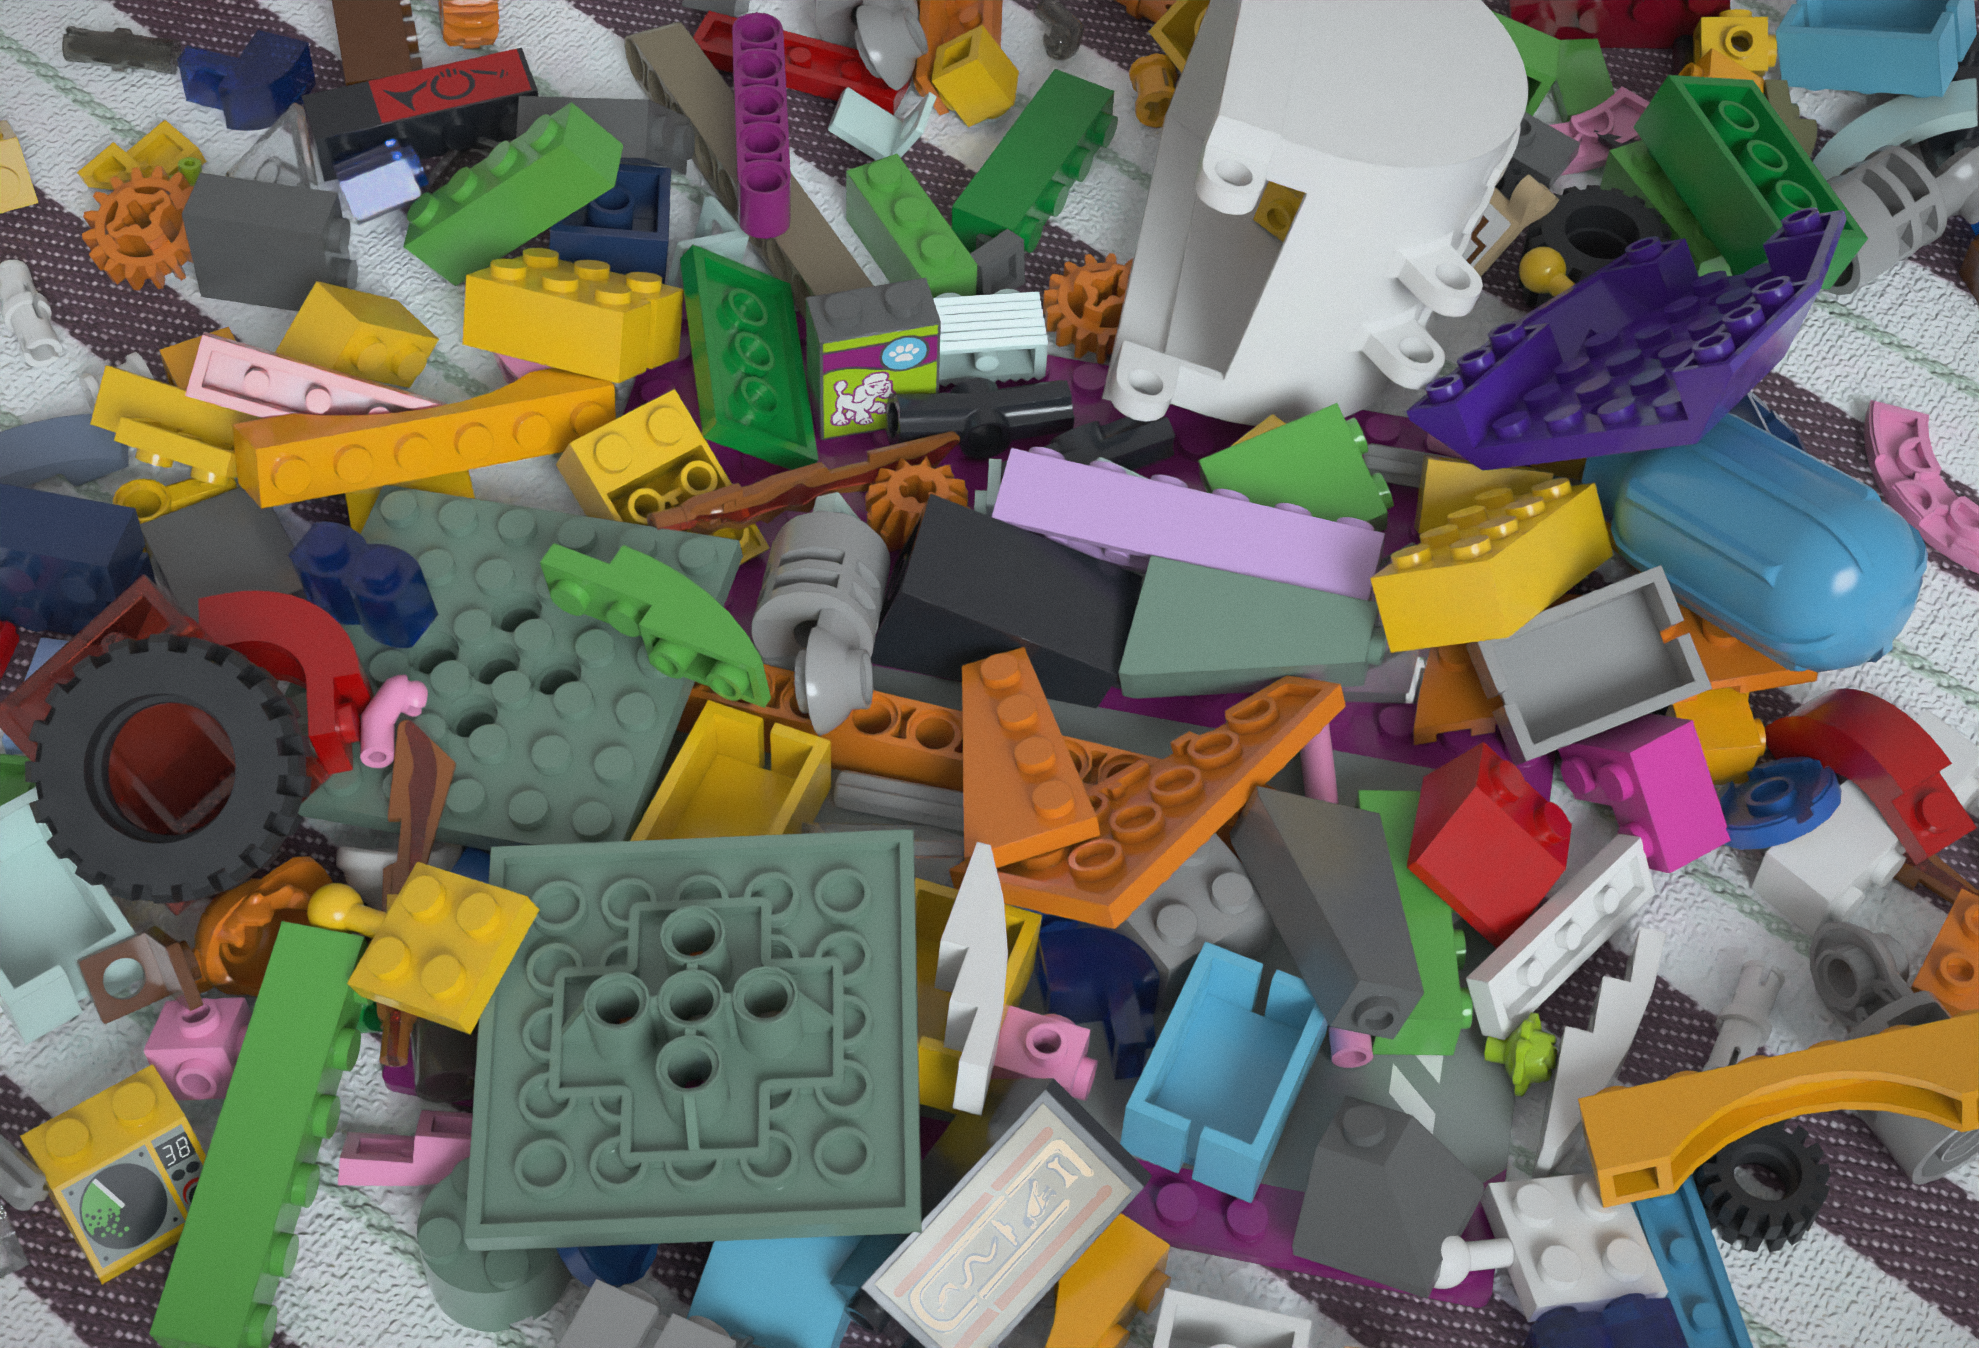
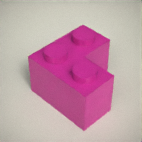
(1656, 785)

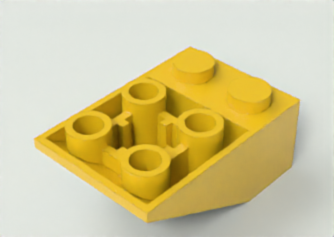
(648, 465)

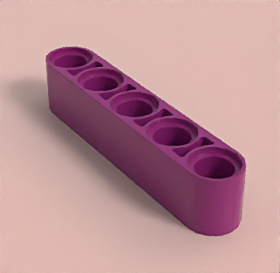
(761, 126)

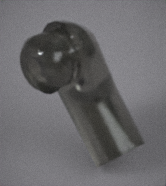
(1065, 30)

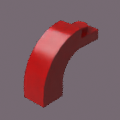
(302, 647)
(1883, 756)

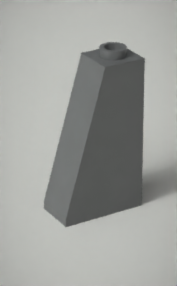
(1334, 904)

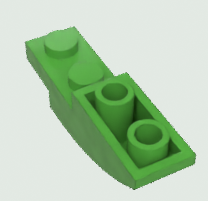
(678, 620)

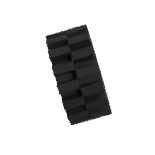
(1757, 1217)

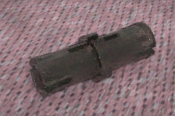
(121, 50)

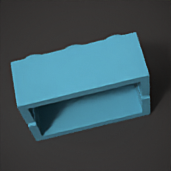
(1875, 45)
(1224, 1074)

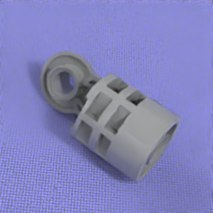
(881, 31)
(1902, 206)
(823, 612)
(1866, 987)

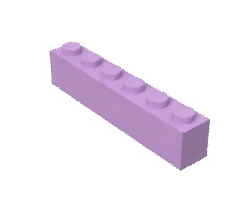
(1134, 517)

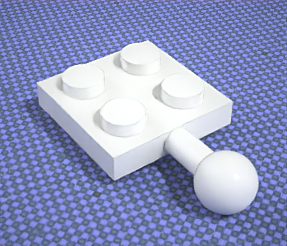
(1557, 1246)

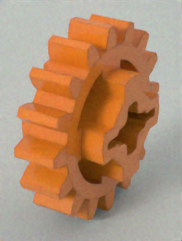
(140, 228)
(1087, 305)

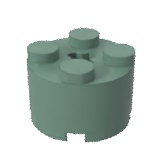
(482, 1287)

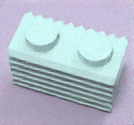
(991, 337)

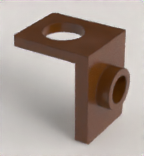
(167, 971)

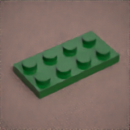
(747, 360)

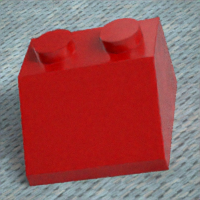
(1487, 842)

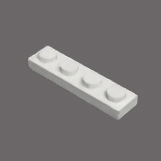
(1560, 936)

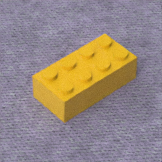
(1492, 566)

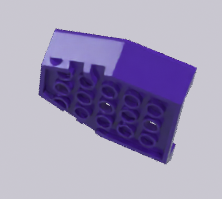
(1631, 353)

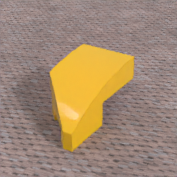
(160, 147)

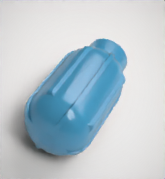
(1767, 544)

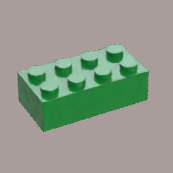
(1738, 167)

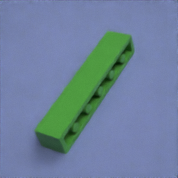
(266, 1146)

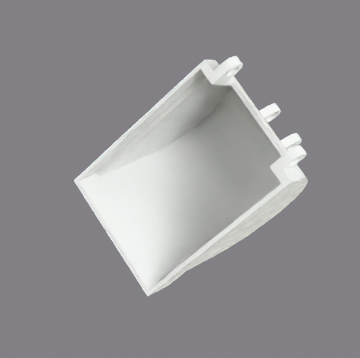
(1394, 135)

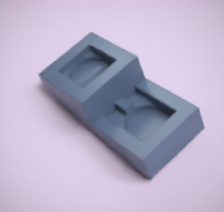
(59, 447)

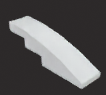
(974, 970)
(1595, 1057)

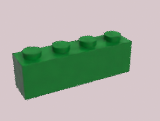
(1037, 162)

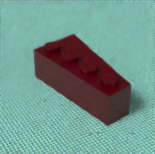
(1616, 21)

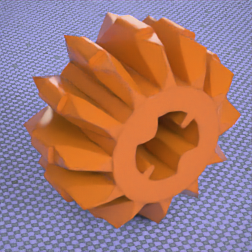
(469, 22)
(901, 495)

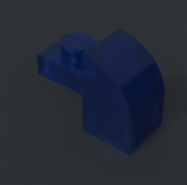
(249, 88)
(1103, 979)

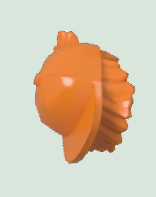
(243, 924)

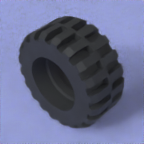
(76, 752)

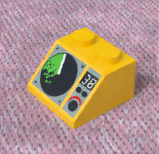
(120, 1171)

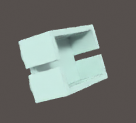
(49, 924)

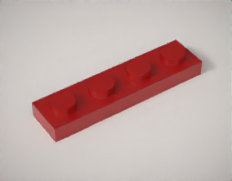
(809, 64)

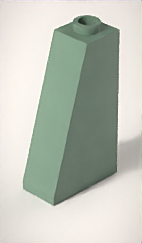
(1240, 633)

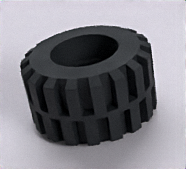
(1591, 231)

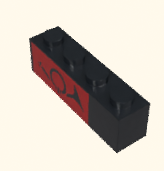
(422, 108)

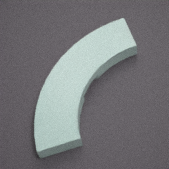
(1898, 122)

